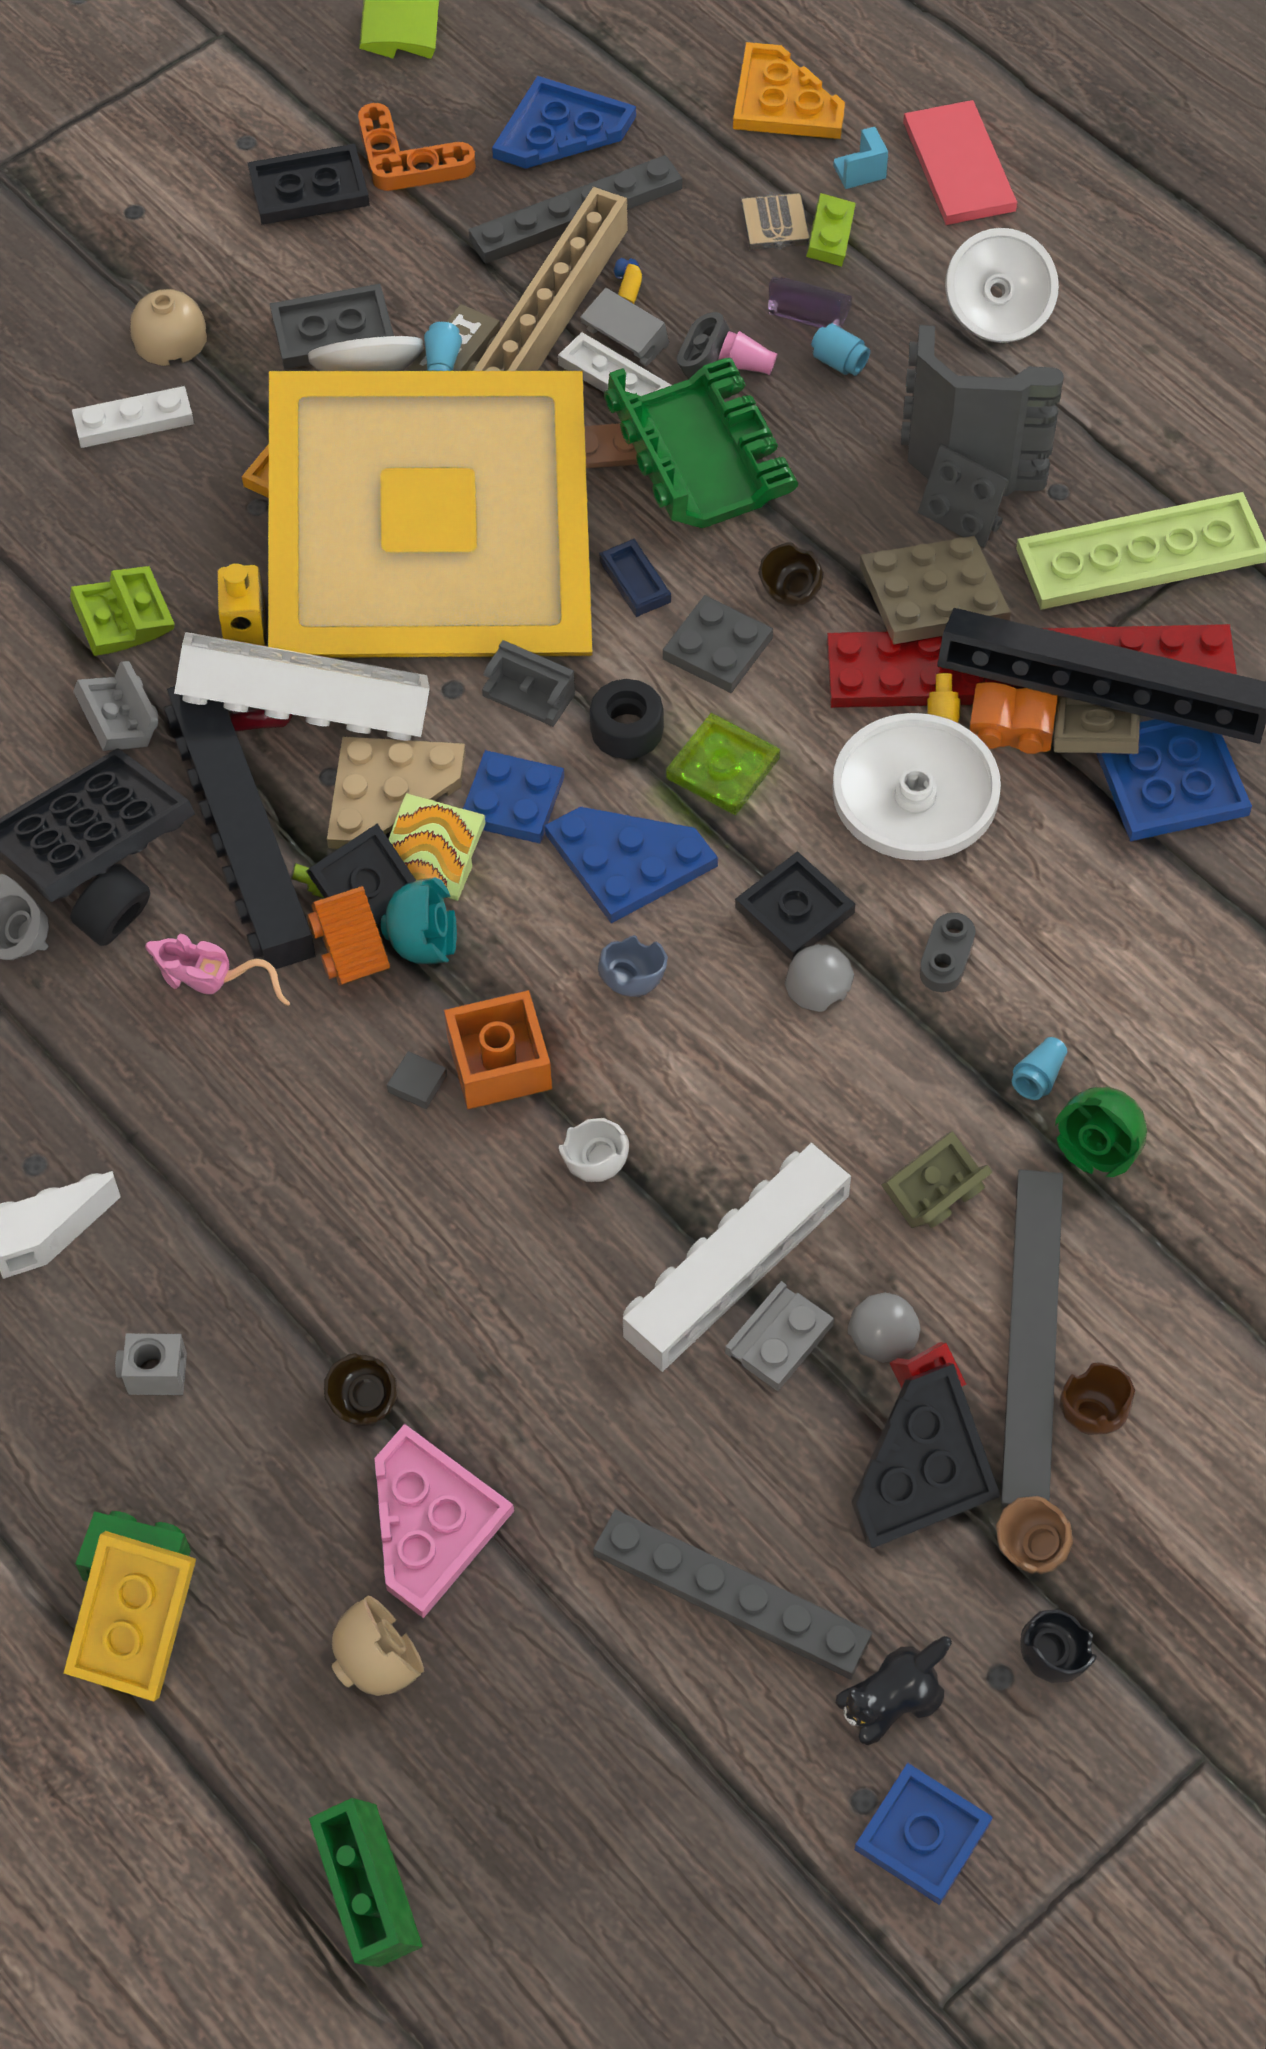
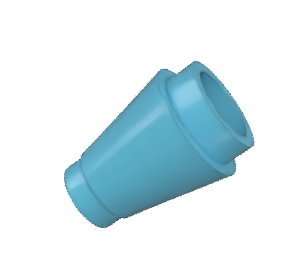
(442, 346)
(1039, 1069)

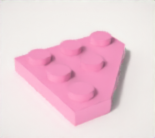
(430, 1518)

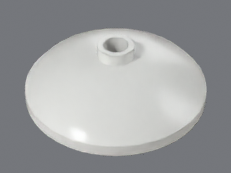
(1014, 265)
(367, 354)

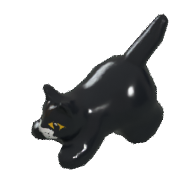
(900, 1686)

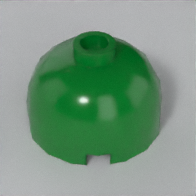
(1102, 1130)

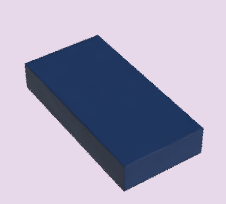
(635, 577)

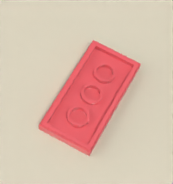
(959, 162)

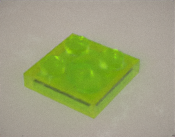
(723, 763)

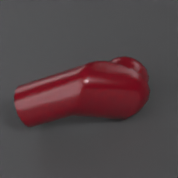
(256, 719)

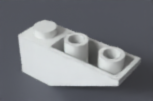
(45, 1224)

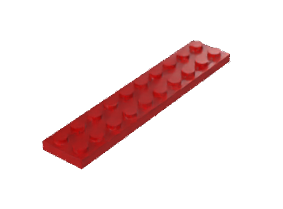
(876, 673)

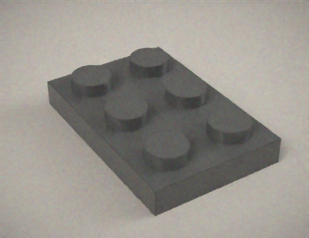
(328, 319)

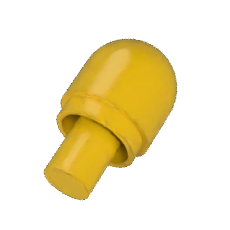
(944, 701)

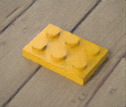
(129, 1616)

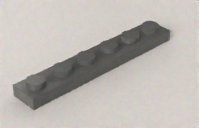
(552, 216)
(733, 1594)

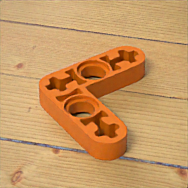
(395, 160)

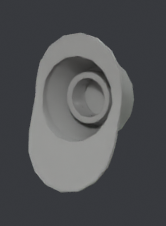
(22, 921)

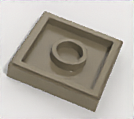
(1094, 728)

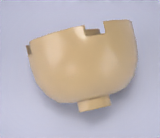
(167, 327)
(373, 1651)

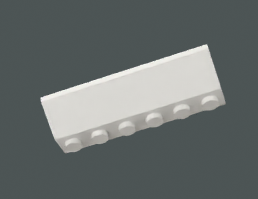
(302, 685)

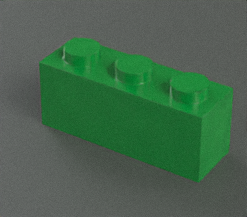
(365, 1883)

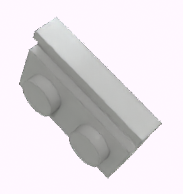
(779, 1336)

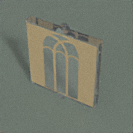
(775, 221)

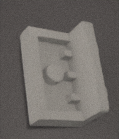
(118, 709)

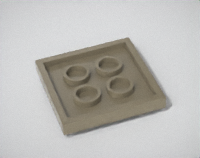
(924, 583)

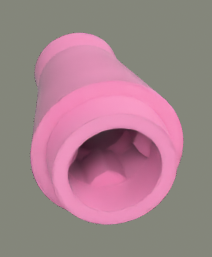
(747, 353)

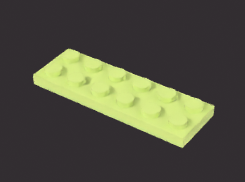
(1142, 550)

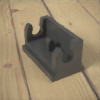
(529, 683)

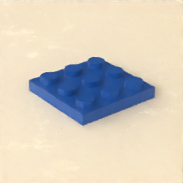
(1174, 781)

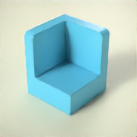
(866, 165)

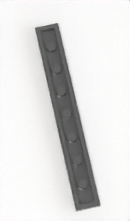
(1032, 1337)

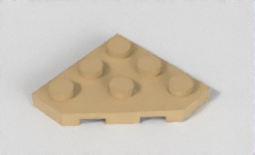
(377, 776)

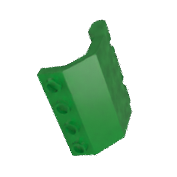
(700, 447)

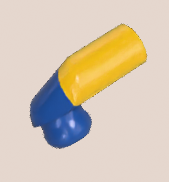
(632, 277)

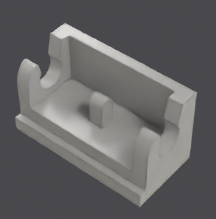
(626, 325)

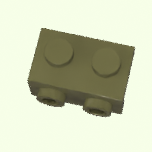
(935, 1182)

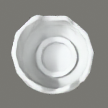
(595, 1149)

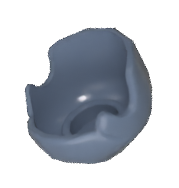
(632, 967)

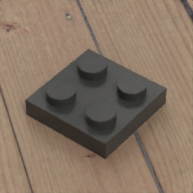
(717, 644)

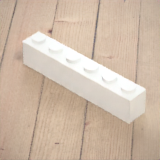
(735, 1256)

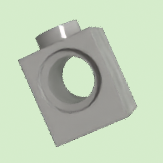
(163, 1379)

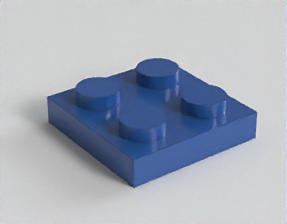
(514, 795)
(923, 1833)

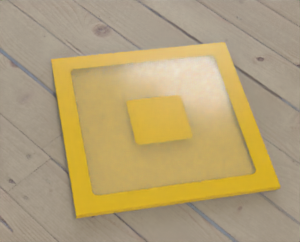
(428, 513)

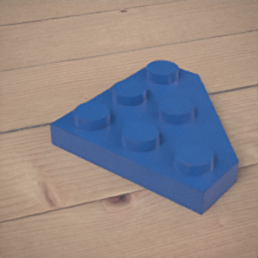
(560, 122)
(628, 858)

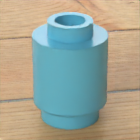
(840, 349)

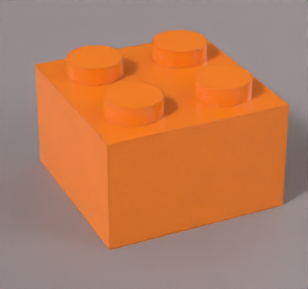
(498, 1049)

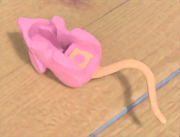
(202, 965)

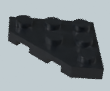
(924, 1462)

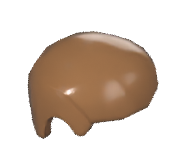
(1034, 1534)

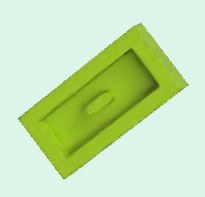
(830, 229)

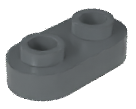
(702, 343)
(949, 949)

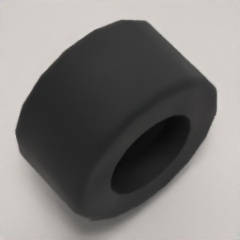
(623, 698)
(110, 904)

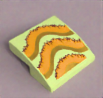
(437, 840)

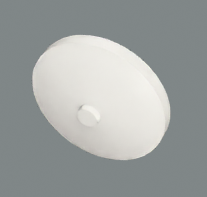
(916, 786)

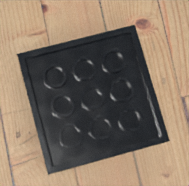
(89, 824)

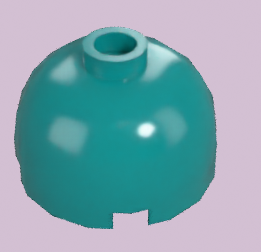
(419, 922)

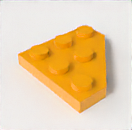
(784, 97)

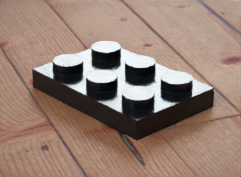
(308, 184)

